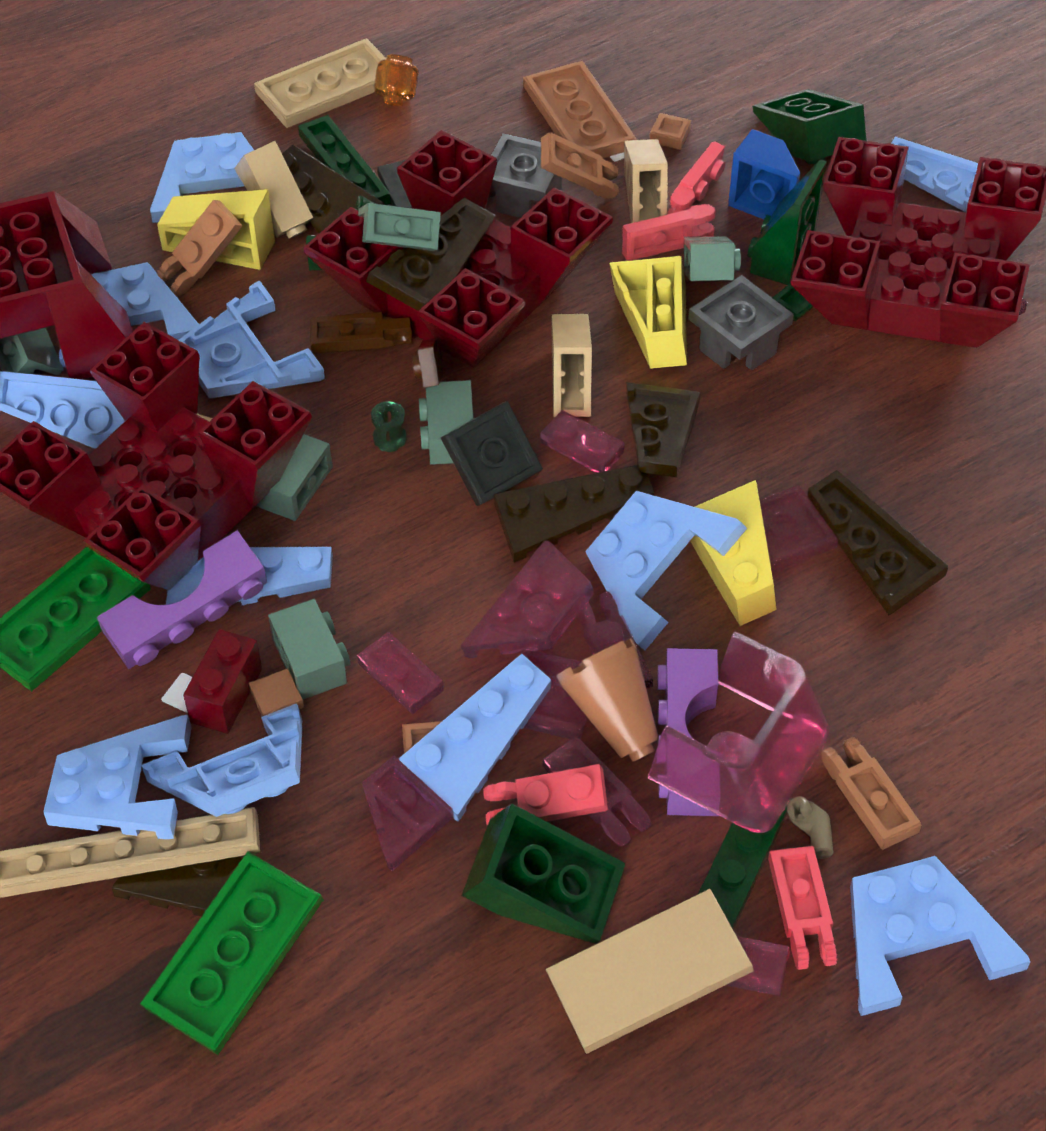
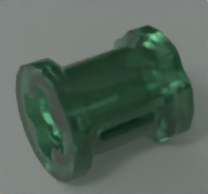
(379, 418)

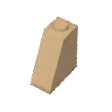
(268, 170)
(645, 179)
(571, 364)

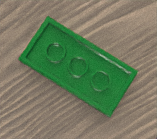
(62, 616)
(232, 952)

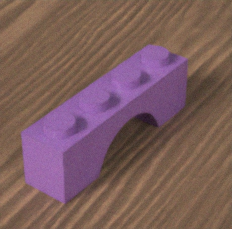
(142, 629)
(690, 689)

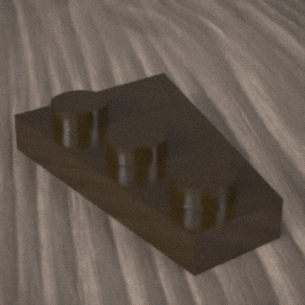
(661, 426)

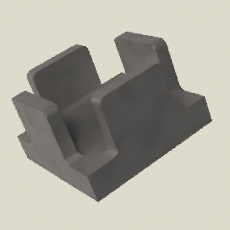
(520, 175)
(740, 322)

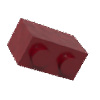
(222, 681)

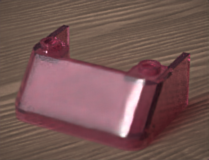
(740, 776)

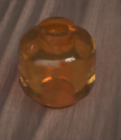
(396, 79)

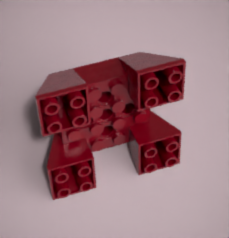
(918, 265)
(506, 272)
(48, 281)
(165, 476)

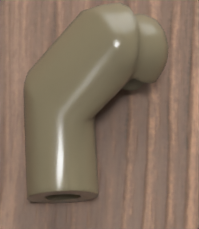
(814, 823)

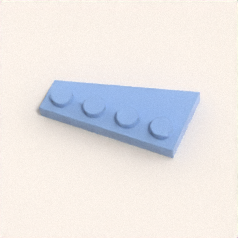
(939, 173)
(61, 405)
(286, 569)
(471, 740)

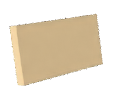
(321, 83)
(649, 970)

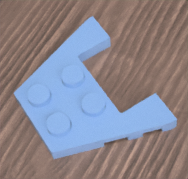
(200, 167)
(145, 299)
(234, 356)
(642, 546)
(238, 776)
(102, 779)
(916, 911)

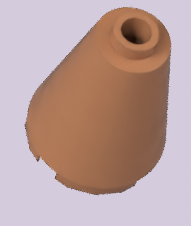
(614, 698)

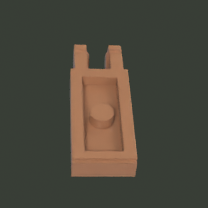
(578, 165)
(200, 247)
(871, 794)

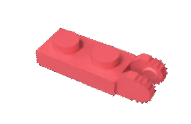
(697, 180)
(666, 232)
(554, 794)
(803, 903)

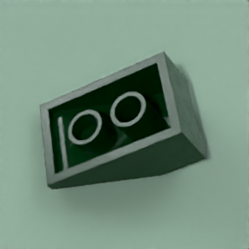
(812, 122)
(783, 233)
(543, 876)

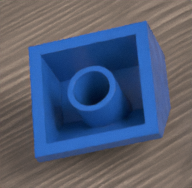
(761, 174)

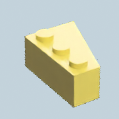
(250, 208)
(655, 307)
(745, 570)

